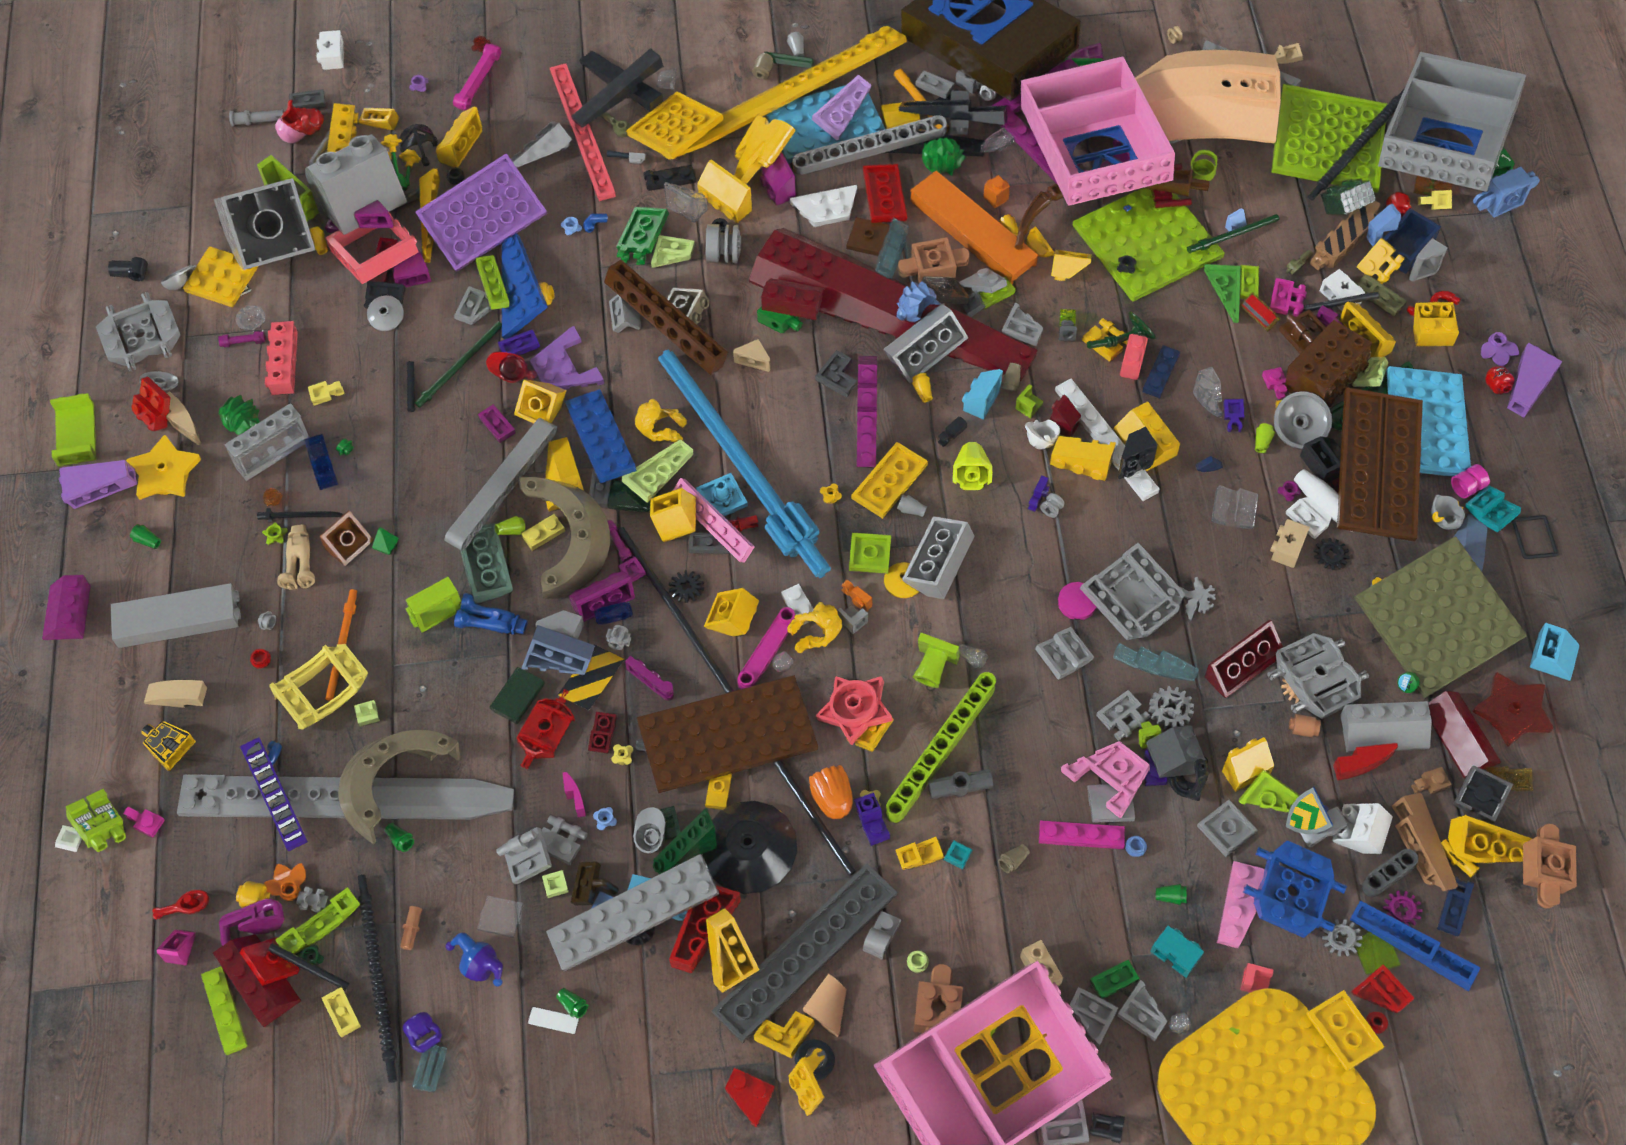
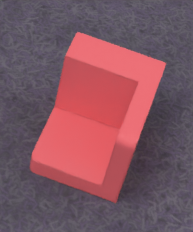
(1256, 978)

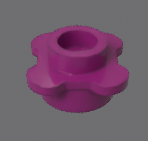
(1293, 487)

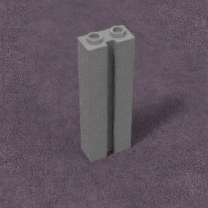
(175, 615)

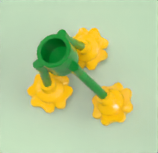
(408, 156)

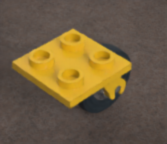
(813, 1062)

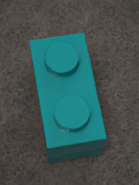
(1178, 950)

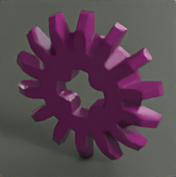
(1407, 903)

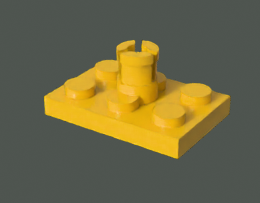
(1345, 1030)

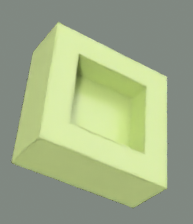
(555, 884)

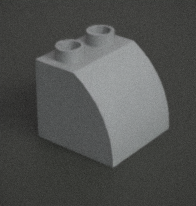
(353, 180)
(277, 213)

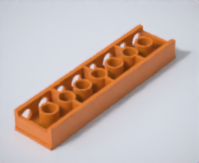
(972, 227)

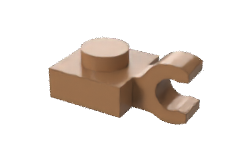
(1433, 780)

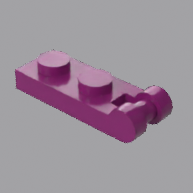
(650, 678)

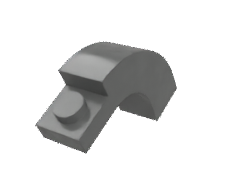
(959, 126)

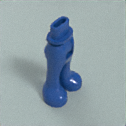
(499, 619)

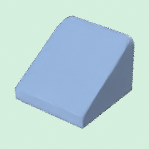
(1236, 220)

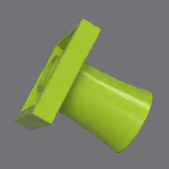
(935, 657)

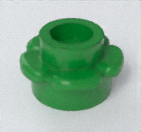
(344, 447)

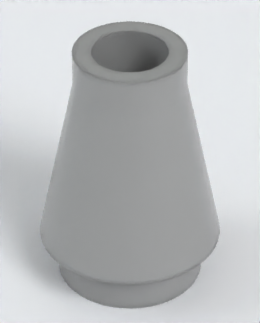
(796, 43)
(911, 506)

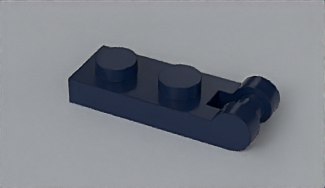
(1455, 908)

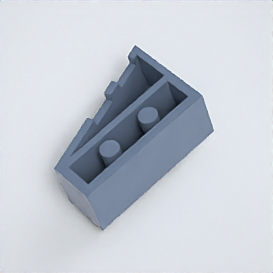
(557, 652)

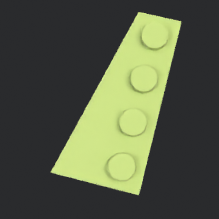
(658, 470)

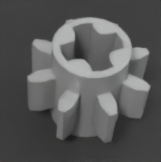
(618, 637)

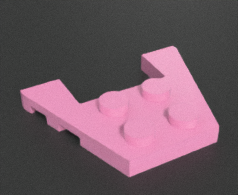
(1118, 768)

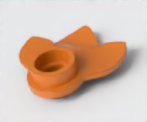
(286, 879)

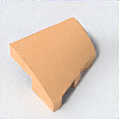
(828, 1004)

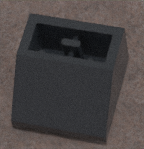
(1138, 453)
(1322, 458)

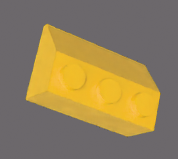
(460, 138)
(725, 192)
(1362, 323)
(1147, 417)

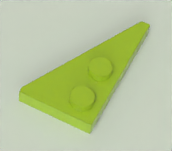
(1269, 793)

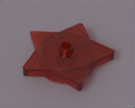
(1514, 709)

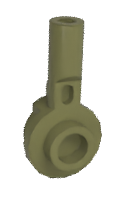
(619, 126)
(1294, 265)

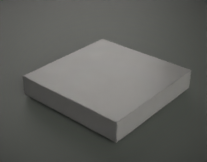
(1227, 828)

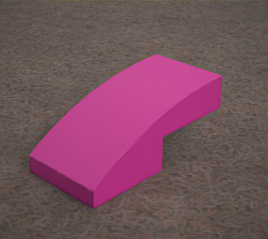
(573, 792)

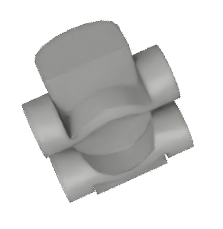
(314, 901)

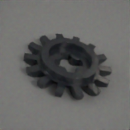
(1336, 549)
(689, 592)

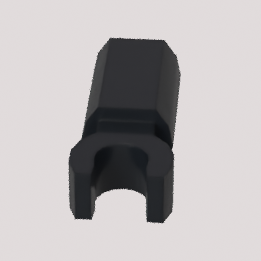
(952, 431)

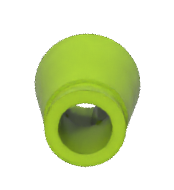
(1264, 436)
(511, 526)

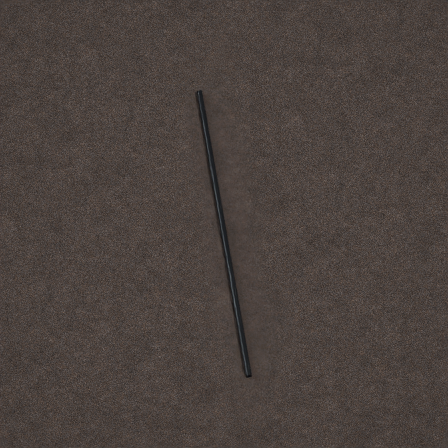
(727, 688)

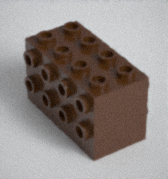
(1329, 363)

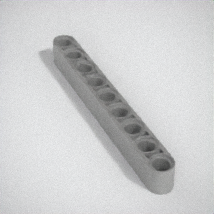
(875, 138)
(500, 484)

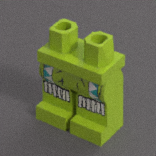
(96, 820)

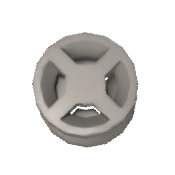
(1052, 505)

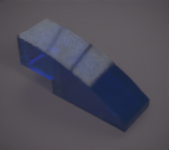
(321, 462)

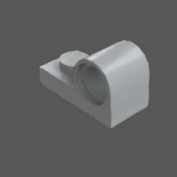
(881, 935)

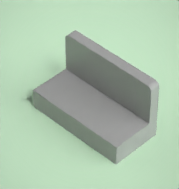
(623, 315)

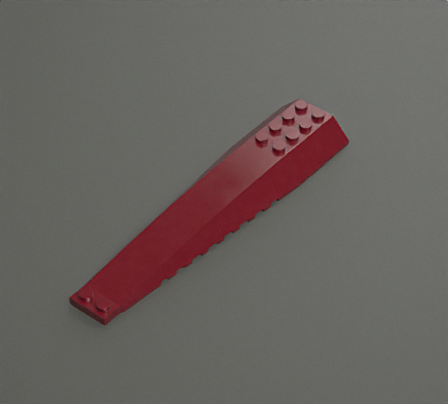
(871, 299)

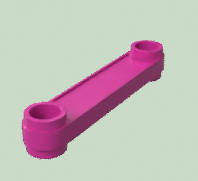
(464, 99)
(766, 649)

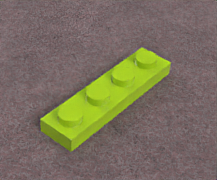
(492, 282)
(224, 1010)

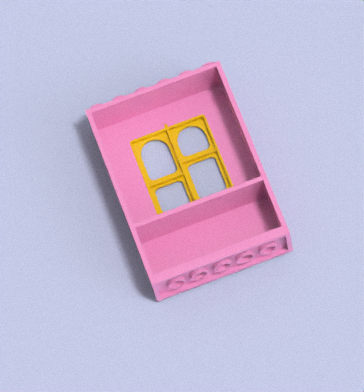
(947, 1100)

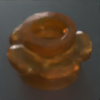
(270, 493)

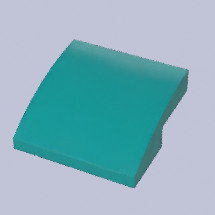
(1492, 508)

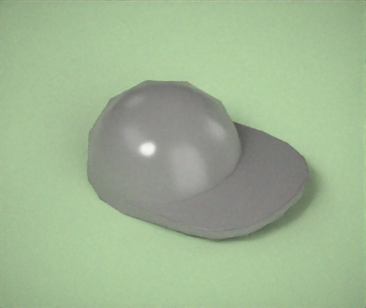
(177, 279)
(650, 830)

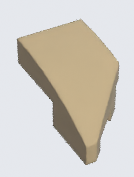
(1288, 54)

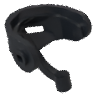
(417, 139)
(1181, 785)

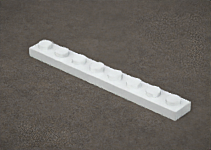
(1101, 431)

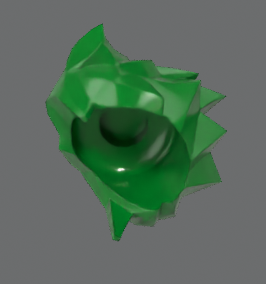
(942, 155)
(238, 415)

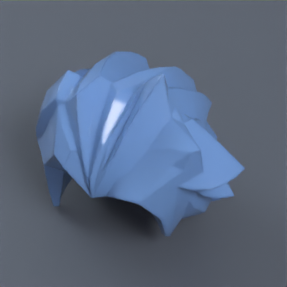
(914, 301)

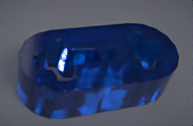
(613, 613)

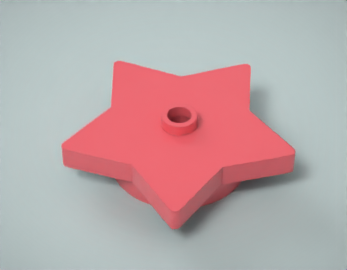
(855, 707)

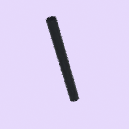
(1341, 301)
(304, 964)

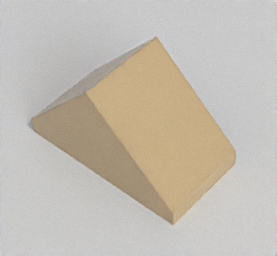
(753, 356)

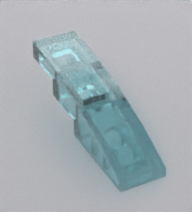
(892, 248)
(1163, 665)

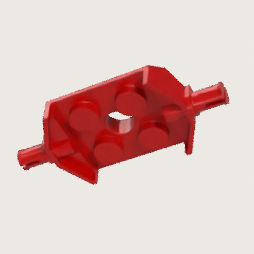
(539, 742)

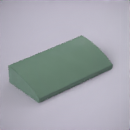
(486, 566)

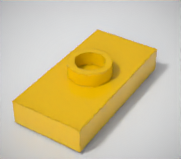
(718, 792)

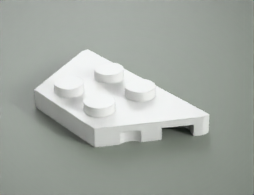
(826, 206)

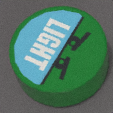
(1408, 682)

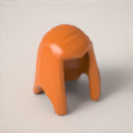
(832, 791)

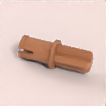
(411, 928)

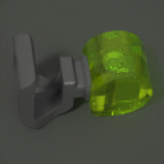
(1067, 321)

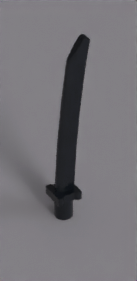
(269, 515)

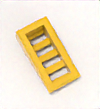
(389, 122)

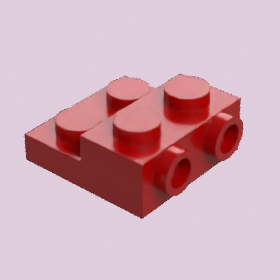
(151, 405)

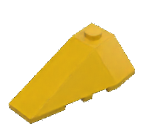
(561, 466)
(1485, 842)

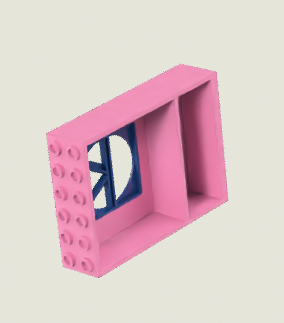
(1090, 103)

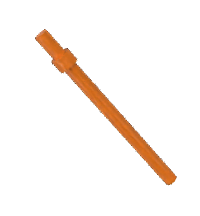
(349, 610)

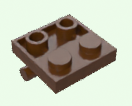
(1301, 329)

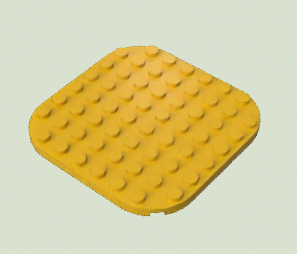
(1266, 1082)

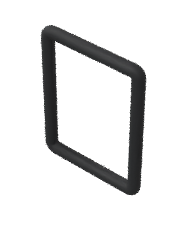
(1549, 533)

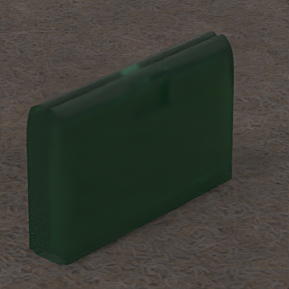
(624, 498)
(517, 695)

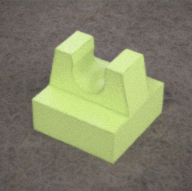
(366, 713)

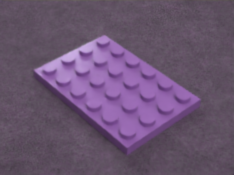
(481, 212)

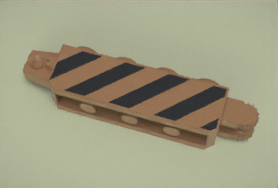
(1345, 237)

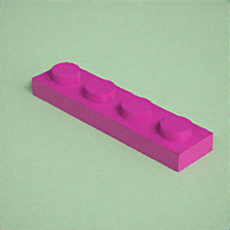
(1082, 834)

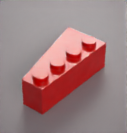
(693, 936)

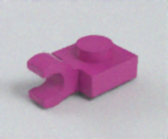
(1275, 380)
(146, 823)

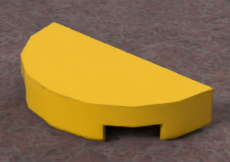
(1038, 243)

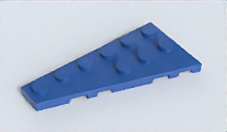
(521, 286)

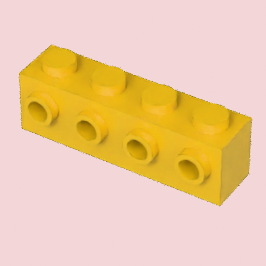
(342, 126)

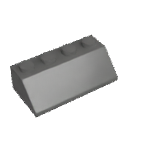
(926, 342)
(939, 556)
(1387, 723)

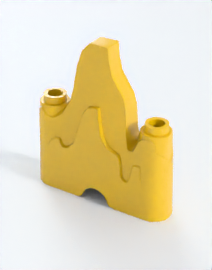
(761, 146)

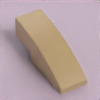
(181, 419)
(176, 693)

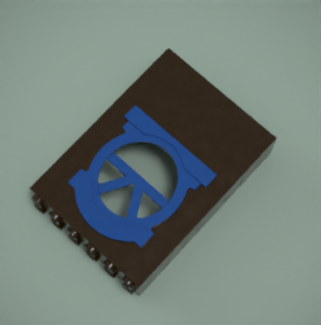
(999, 54)

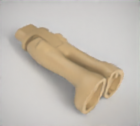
(297, 548)

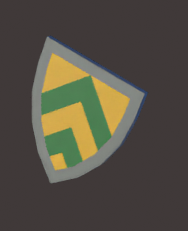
(1308, 814)

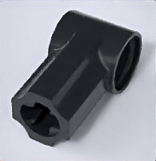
(133, 269)

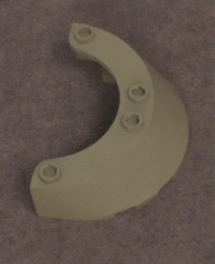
(588, 535)
(358, 776)

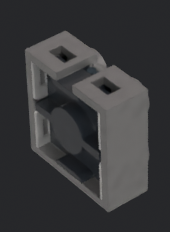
(1483, 794)

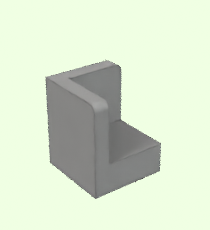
(853, 619)

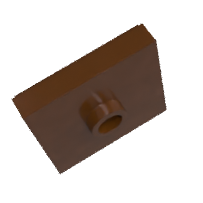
(867, 236)

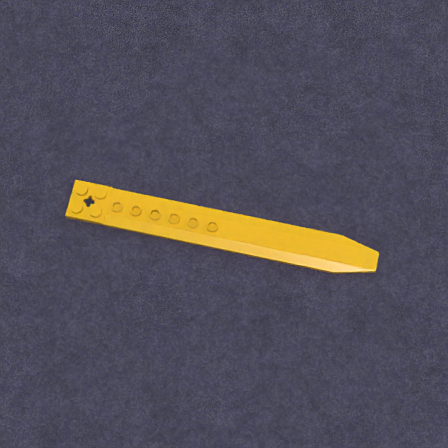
(868, 49)

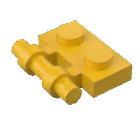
(1376, 259)
(1098, 334)

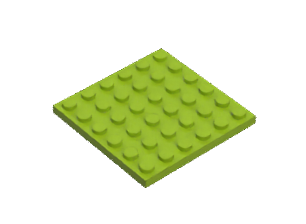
(1319, 128)
(1150, 236)

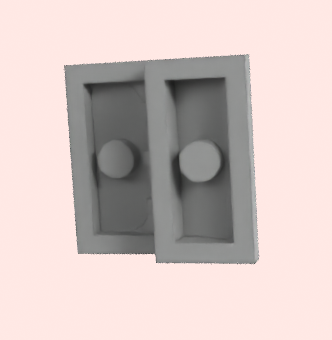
(1064, 653)
(1098, 796)

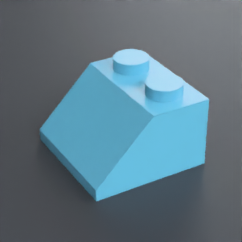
(983, 393)

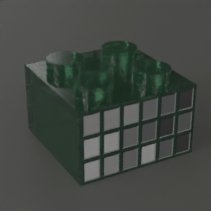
(1348, 196)

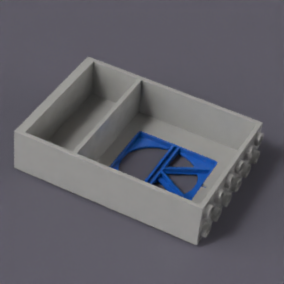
(1456, 97)

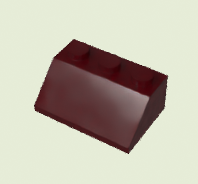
(792, 298)

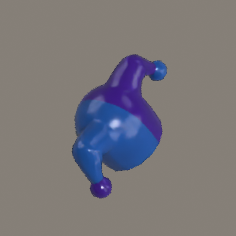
(477, 959)

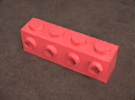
(282, 358)

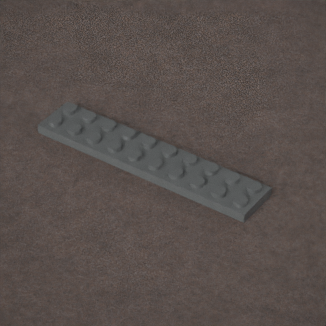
(804, 953)

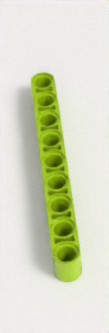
(939, 755)

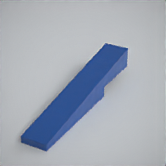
(1416, 945)

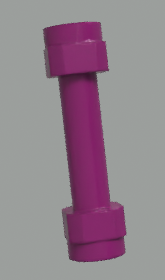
(226, 341)
(624, 553)

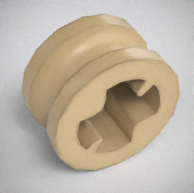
(1175, 34)

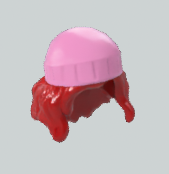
(298, 122)

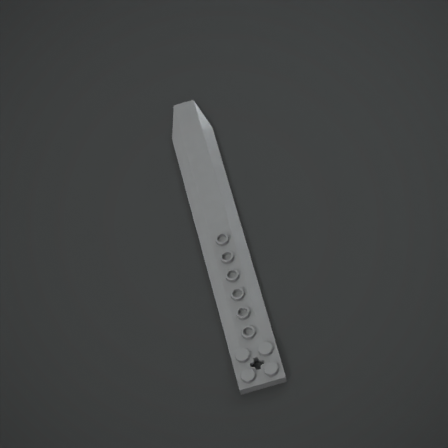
(320, 798)

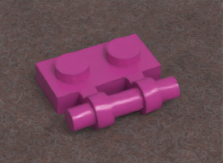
(1282, 294)

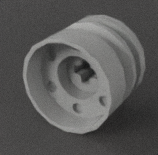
(722, 243)

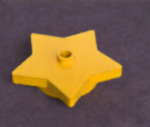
(163, 469)

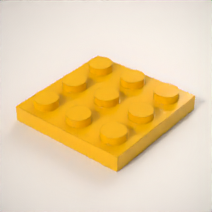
(218, 278)

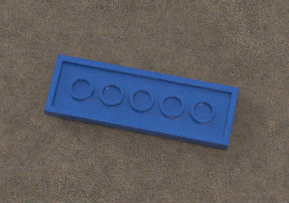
(600, 436)

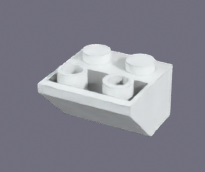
(1366, 828)

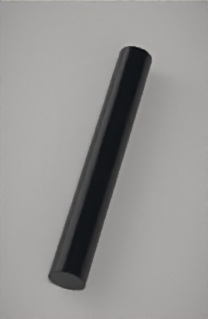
(410, 387)

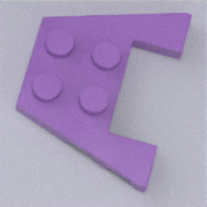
(556, 368)

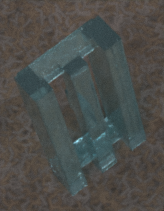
(416, 1084)

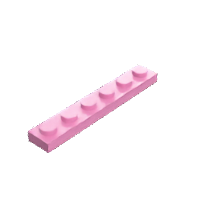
(718, 524)

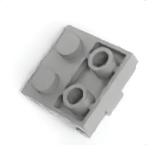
(526, 855)

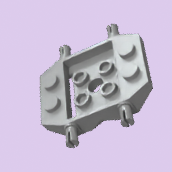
(136, 321)
(1298, 666)

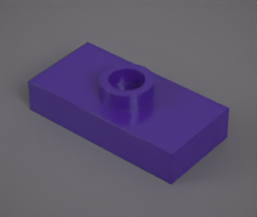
(520, 343)

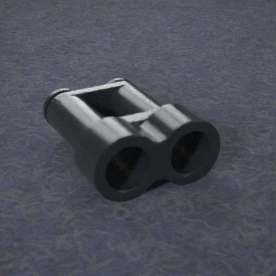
(1116, 1127)

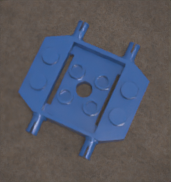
(1301, 912)

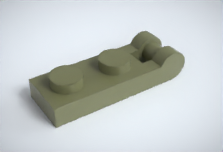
(1388, 300)

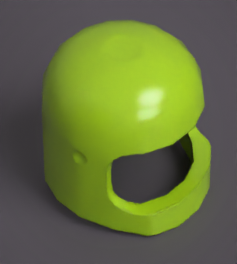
(1203, 168)

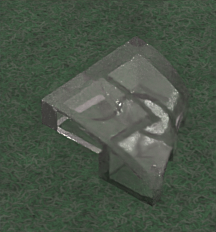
(1207, 390)

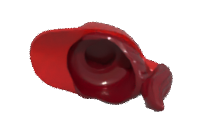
(509, 367)

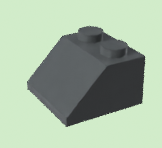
(1175, 751)

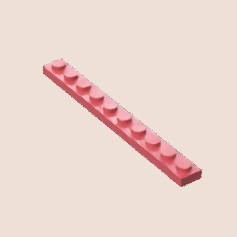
(584, 136)

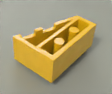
(1083, 457)
(728, 951)

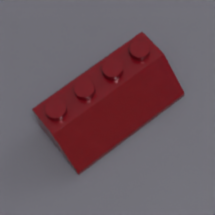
(264, 1001)

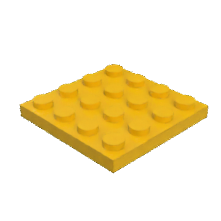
(675, 125)

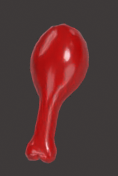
(188, 903)

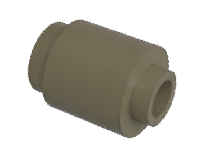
(763, 66)

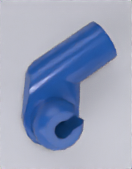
(589, 223)
(274, 751)

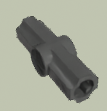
(973, 782)

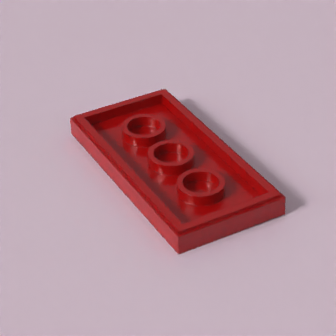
(884, 193)

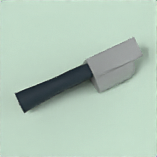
(634, 158)

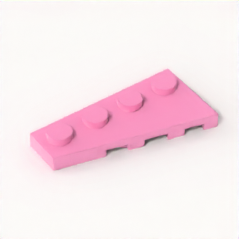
(1238, 906)

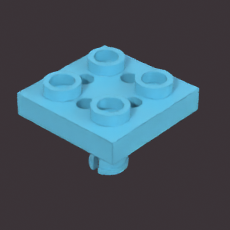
(721, 491)

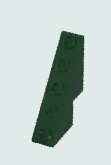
(691, 842)

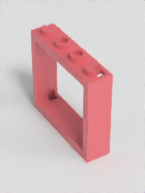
(380, 262)

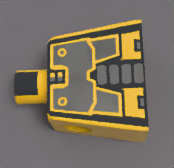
(167, 743)

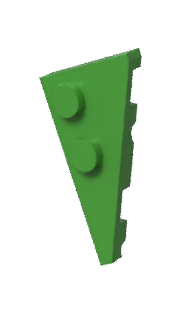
(1227, 285)

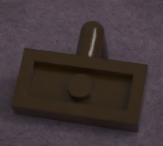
(586, 883)

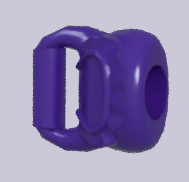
(418, 1027)

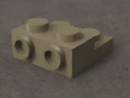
(689, 302)

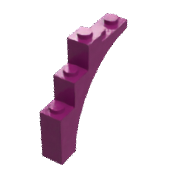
(867, 411)

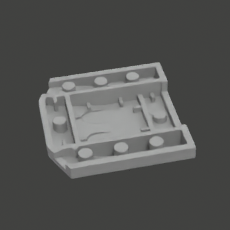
(1134, 594)

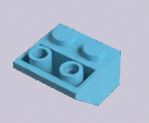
(1555, 652)

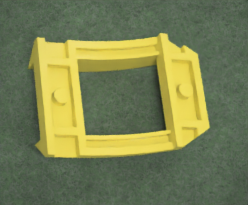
(295, 702)

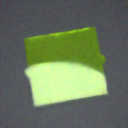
(1375, 953)

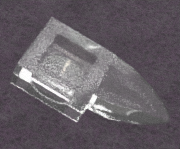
(998, 140)

